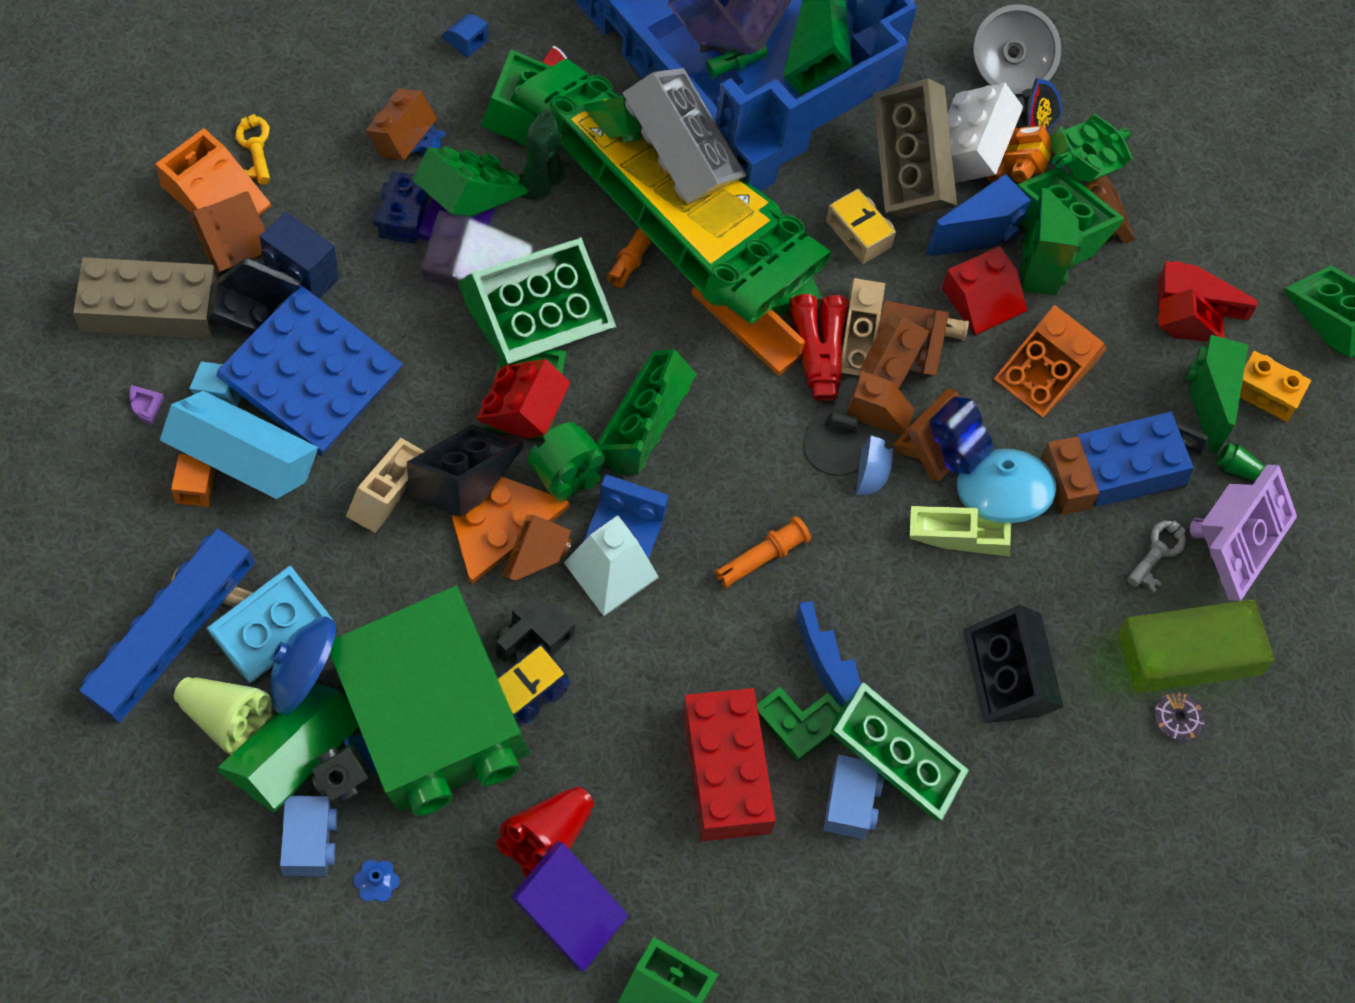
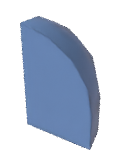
(874, 466)

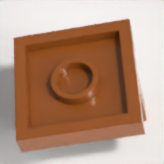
(919, 442)

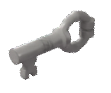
(1158, 549)

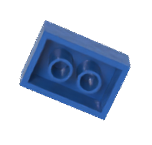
(1137, 458)

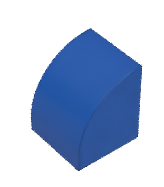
(467, 34)

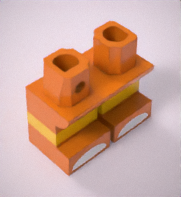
(1025, 154)

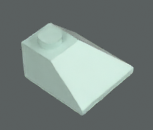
(611, 566)

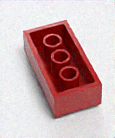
(728, 764)

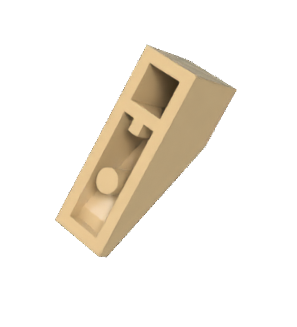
(383, 487)

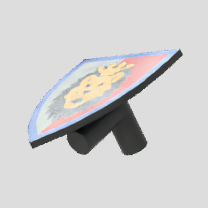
(1041, 104)

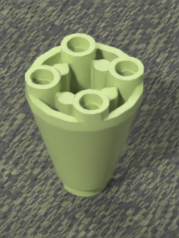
(224, 710)

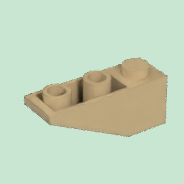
(861, 323)

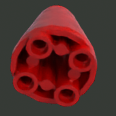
(536, 829)

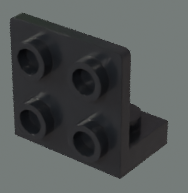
(249, 295)

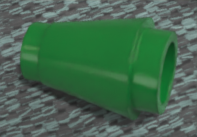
(1239, 462)

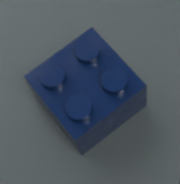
(300, 253)

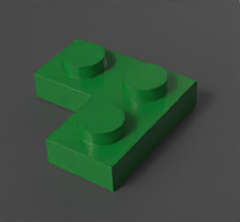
(794, 729)

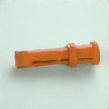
(775, 545)

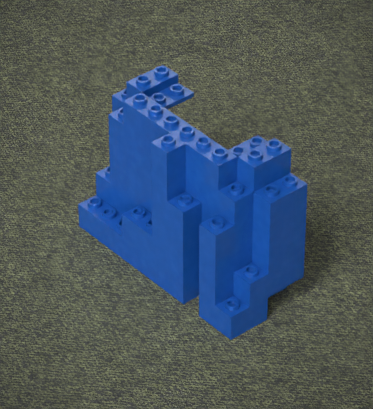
(757, 106)

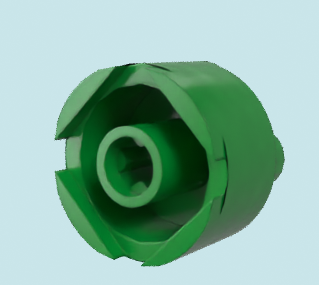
(567, 461)

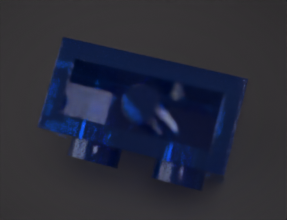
(401, 208)

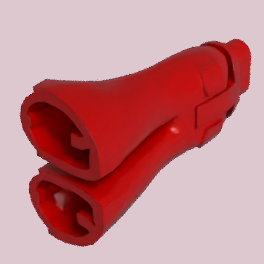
(821, 360)

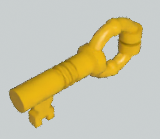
(255, 145)

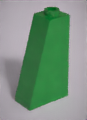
(818, 45)

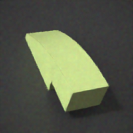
(959, 530)

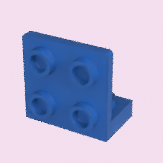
(636, 505)

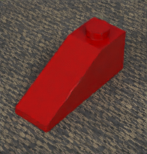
(1225, 298)

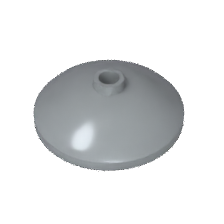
(1029, 34)

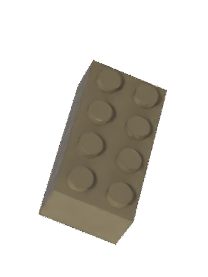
(915, 148)
(144, 298)

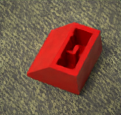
(524, 398)

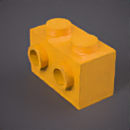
(1272, 386)

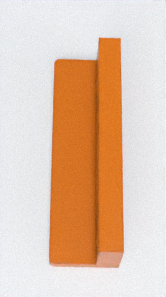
(767, 338)

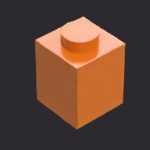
(192, 481)

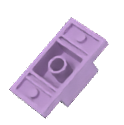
(1246, 529)

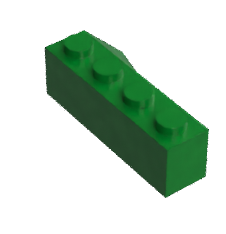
(645, 412)

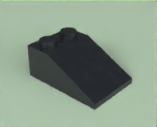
(461, 469)

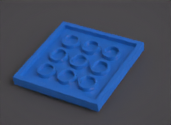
(309, 370)

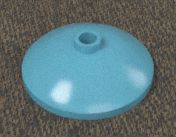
(1008, 487)

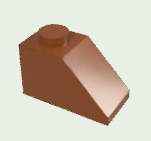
(880, 404)
(536, 547)

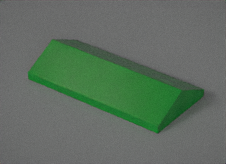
(287, 747)
(899, 751)

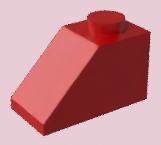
(1190, 317)

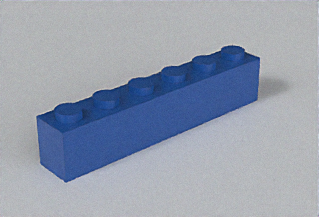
(167, 625)

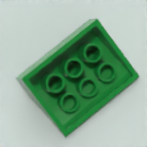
(537, 301)

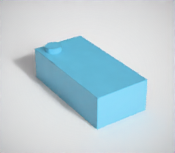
(239, 444)

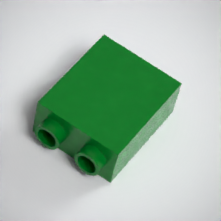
(429, 703)

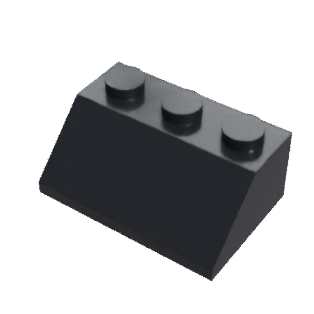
(1013, 666)

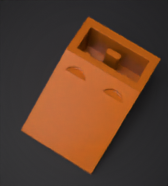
(205, 174)
(1050, 361)

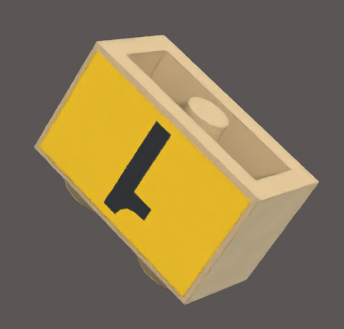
(860, 225)

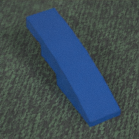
(837, 676)

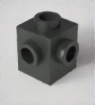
(349, 763)

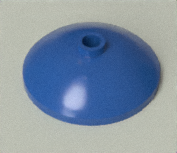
(300, 663)

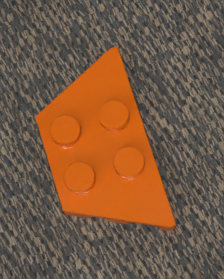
(492, 528)

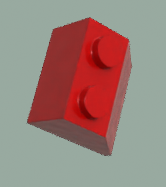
(985, 290)

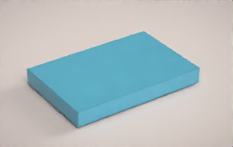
(263, 621)

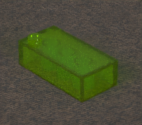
(1195, 646)

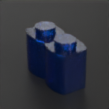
(961, 435)

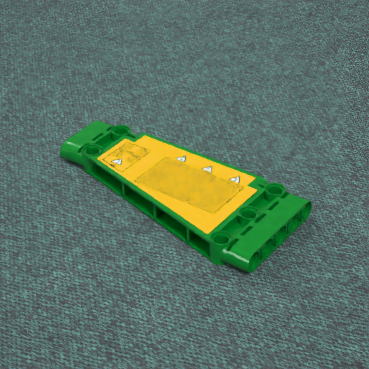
(725, 244)

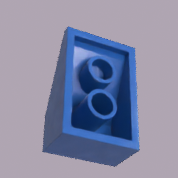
(981, 220)

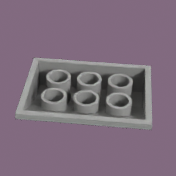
(683, 134)

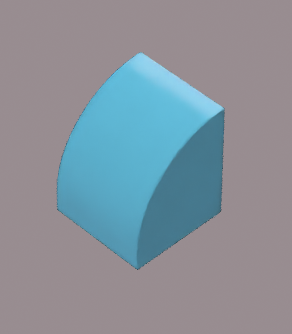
(206, 380)

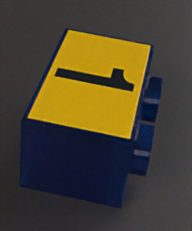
(533, 683)

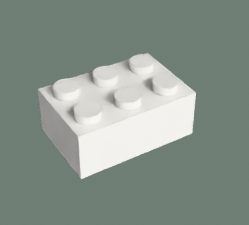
(981, 129)

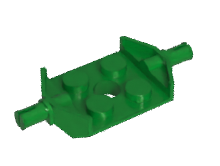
(1091, 148)

